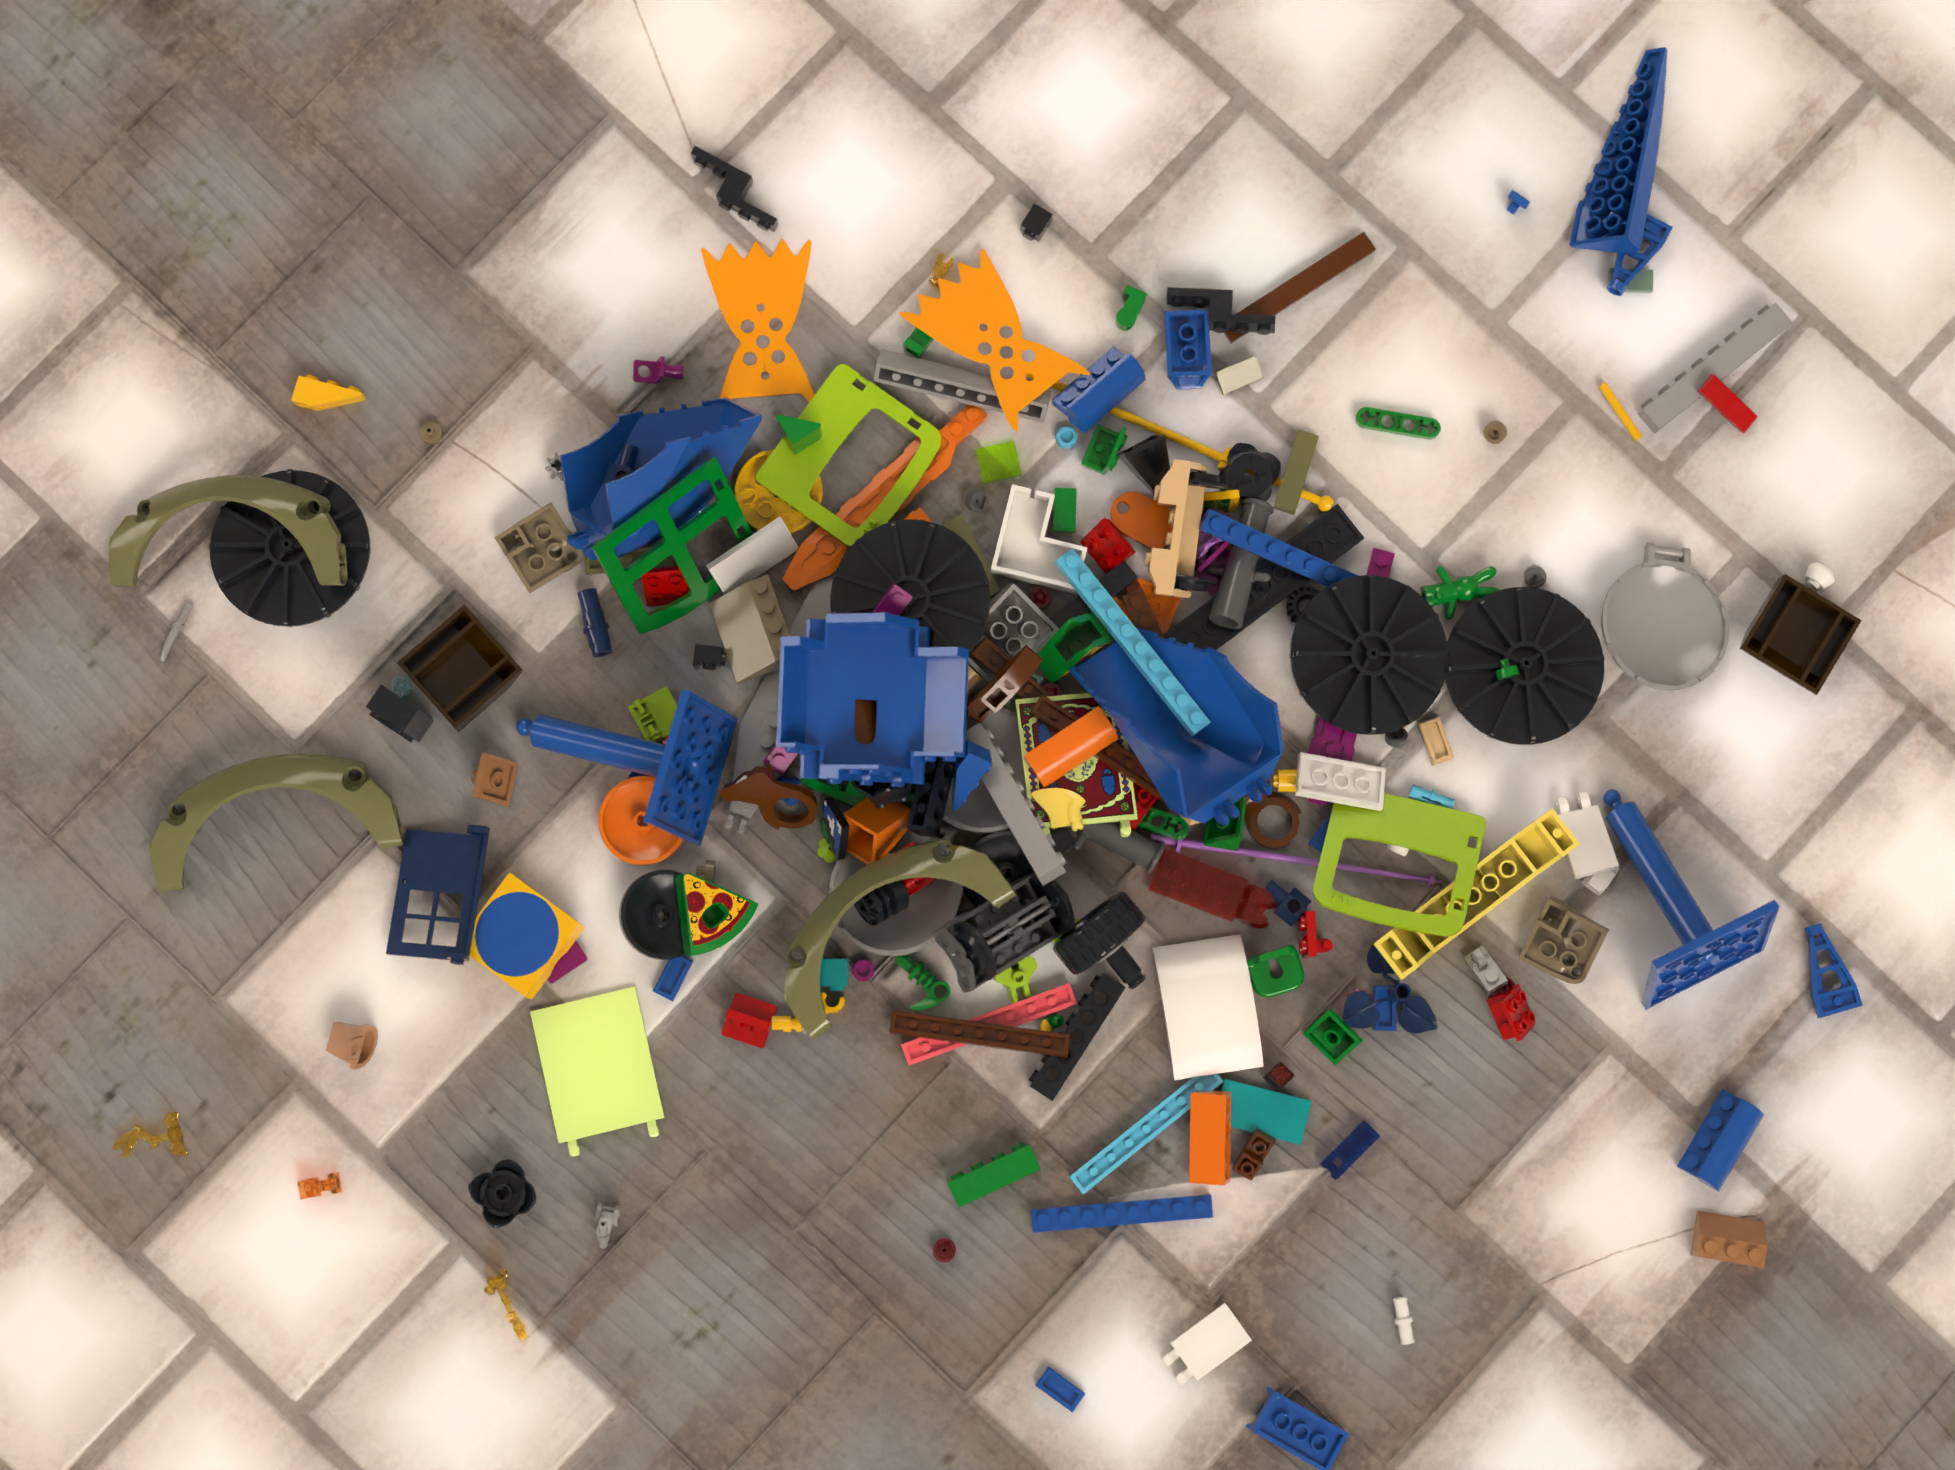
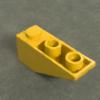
(318, 395)

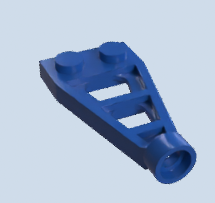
(1656, 233)
(1833, 1001)

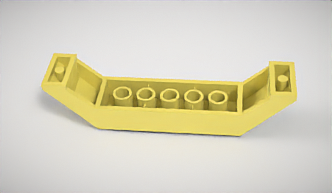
(1494, 881)

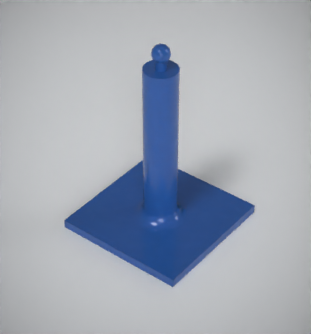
(684, 768)
(1703, 949)

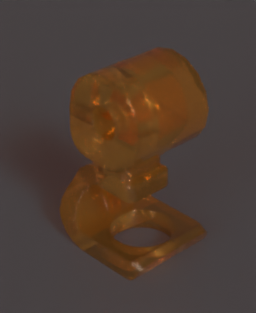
(313, 1187)

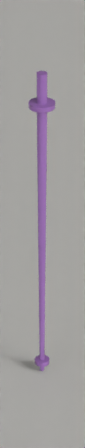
(1190, 843)

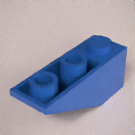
(969, 772)

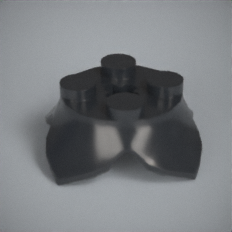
(1244, 457)
(882, 794)
(485, 1192)

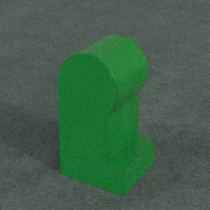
(1128, 314)
(917, 343)

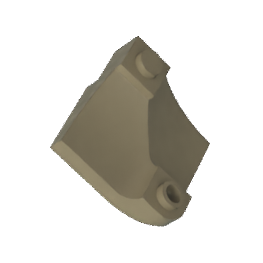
(539, 547)
(1563, 941)

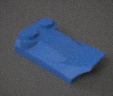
(1187, 348)

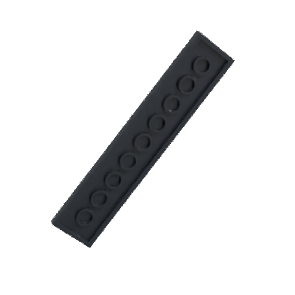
(1325, 538)

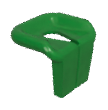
(1260, 971)

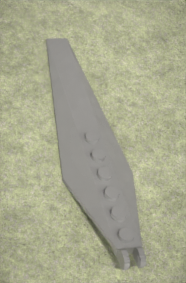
(759, 723)

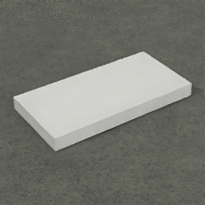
(753, 556)
(1340, 781)

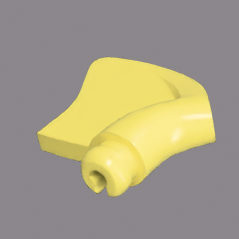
(1061, 807)

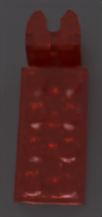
(1211, 890)

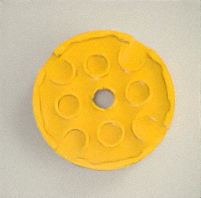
(761, 506)

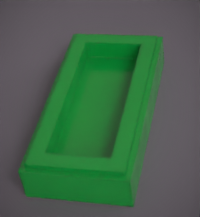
(1065, 510)

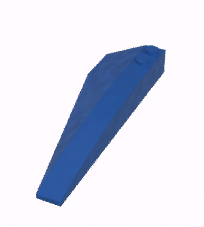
(1620, 192)

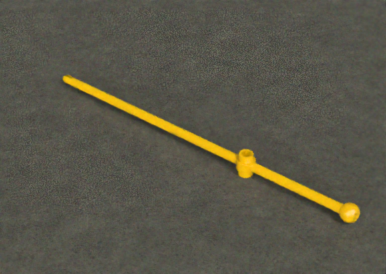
(1324, 503)

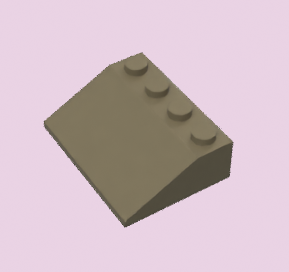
(751, 628)

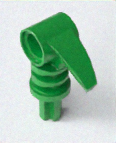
(926, 979)

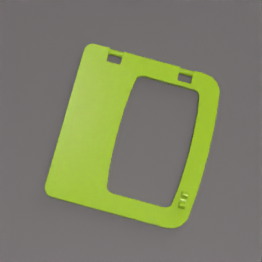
(839, 410)
(1412, 826)

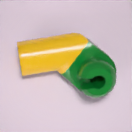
(1051, 1022)

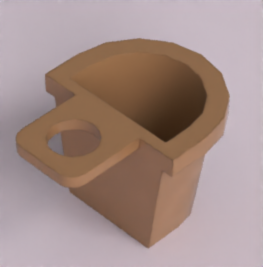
(352, 1043)

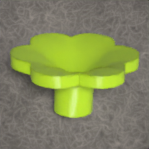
(824, 851)

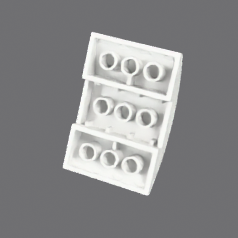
(1208, 1007)

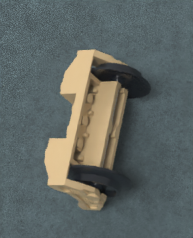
(1184, 491)

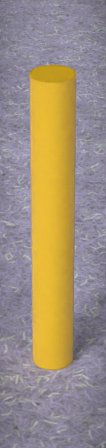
(1611, 398)

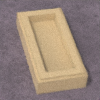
(1435, 740)

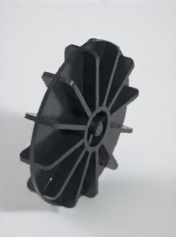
(930, 564)
(268, 570)
(1369, 655)
(1556, 661)

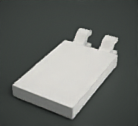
(1587, 826)
(1207, 1344)

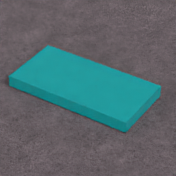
(1269, 1111)

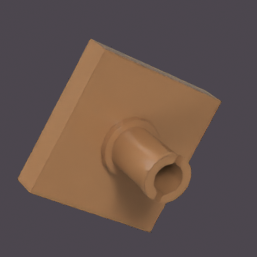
(494, 779)

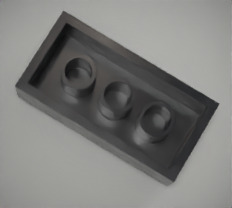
(398, 715)

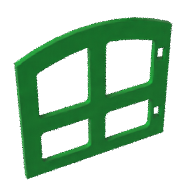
(673, 544)

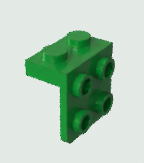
(1103, 448)

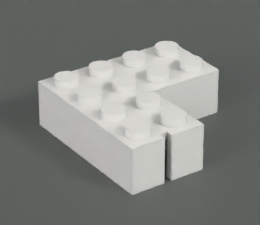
(1022, 547)

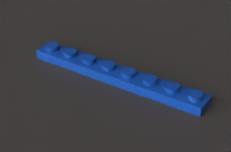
(1272, 549)
(1121, 1213)

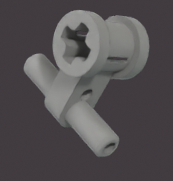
(606, 1219)

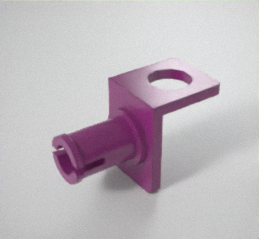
(658, 371)

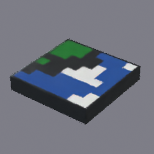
(835, 828)

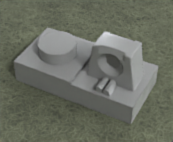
(1485, 970)

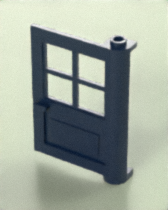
(437, 865)

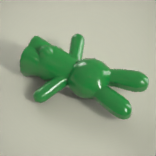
(1463, 588)

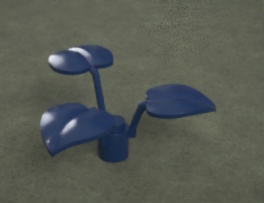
(1361, 1010)

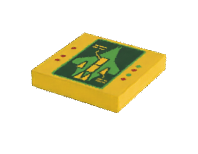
(1222, 500)

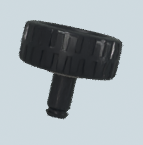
(1102, 937)

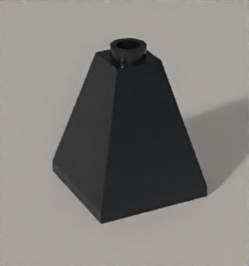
(1148, 460)

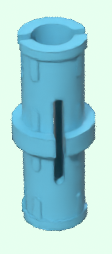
(1430, 797)

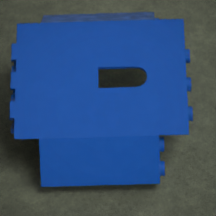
(881, 659)

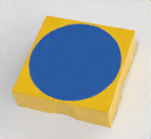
(522, 936)

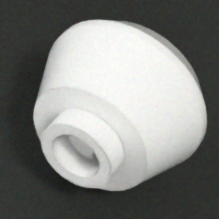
(1819, 576)

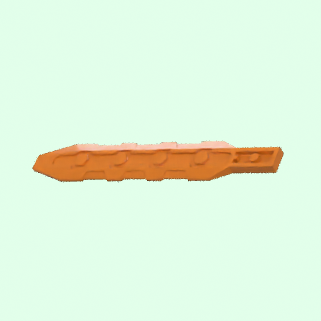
(821, 552)

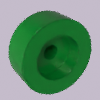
(1507, 671)

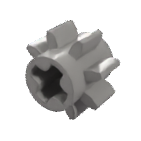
(552, 467)

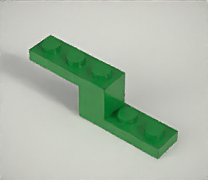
(849, 797)

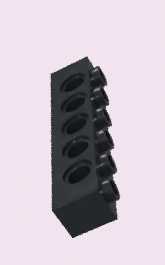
(931, 798)
(1113, 991)

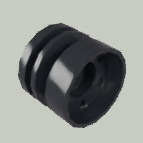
(883, 902)

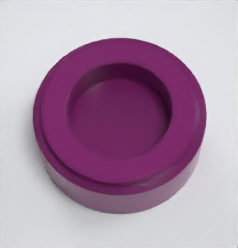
(863, 970)

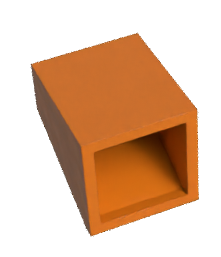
(874, 829)

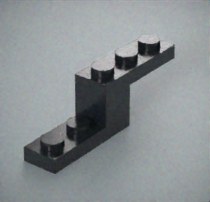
(734, 189)
(1220, 314)

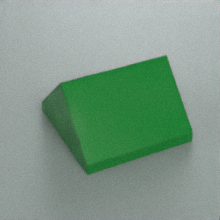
(798, 432)
(1229, 835)
(1332, 1036)

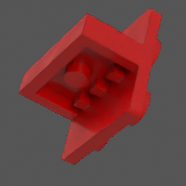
(1107, 545)
(663, 586)
(1512, 1013)
(749, 1020)

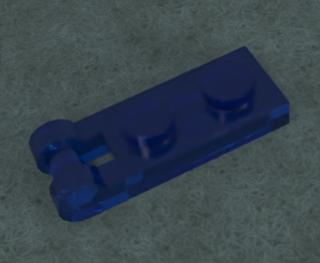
(1350, 1149)

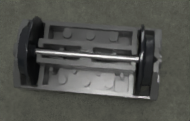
(981, 944)

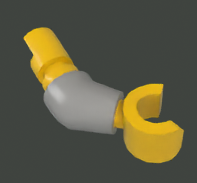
(788, 1023)

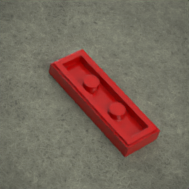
(1727, 403)

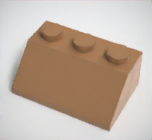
(1729, 1239)

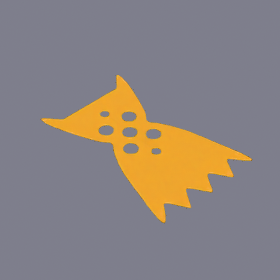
(778, 286)
(985, 300)

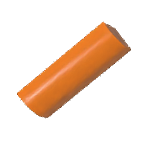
(1071, 747)
(1210, 1137)

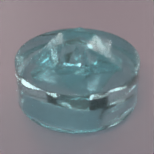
(402, 685)

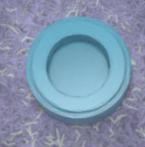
(1066, 437)

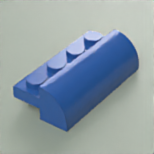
(1096, 394)
(1720, 1140)

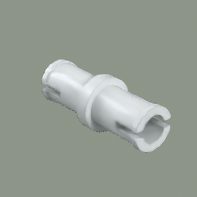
(1403, 1320)

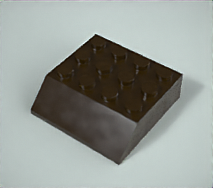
(1799, 633)
(461, 668)

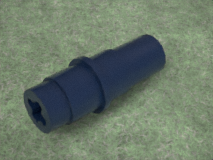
(594, 623)

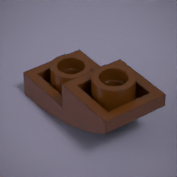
(1253, 1154)

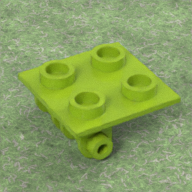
(654, 714)

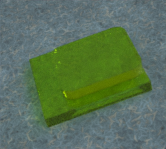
(998, 462)

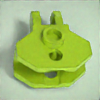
(1016, 977)

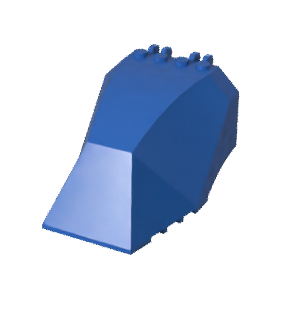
(668, 451)
(1217, 764)

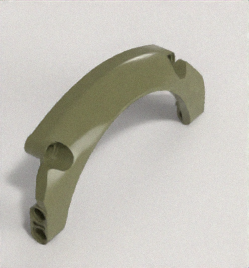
(281, 500)
(309, 772)
(921, 860)

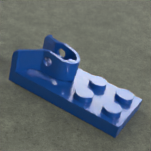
(1299, 1431)

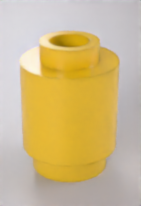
(1285, 780)

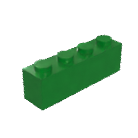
(994, 1175)

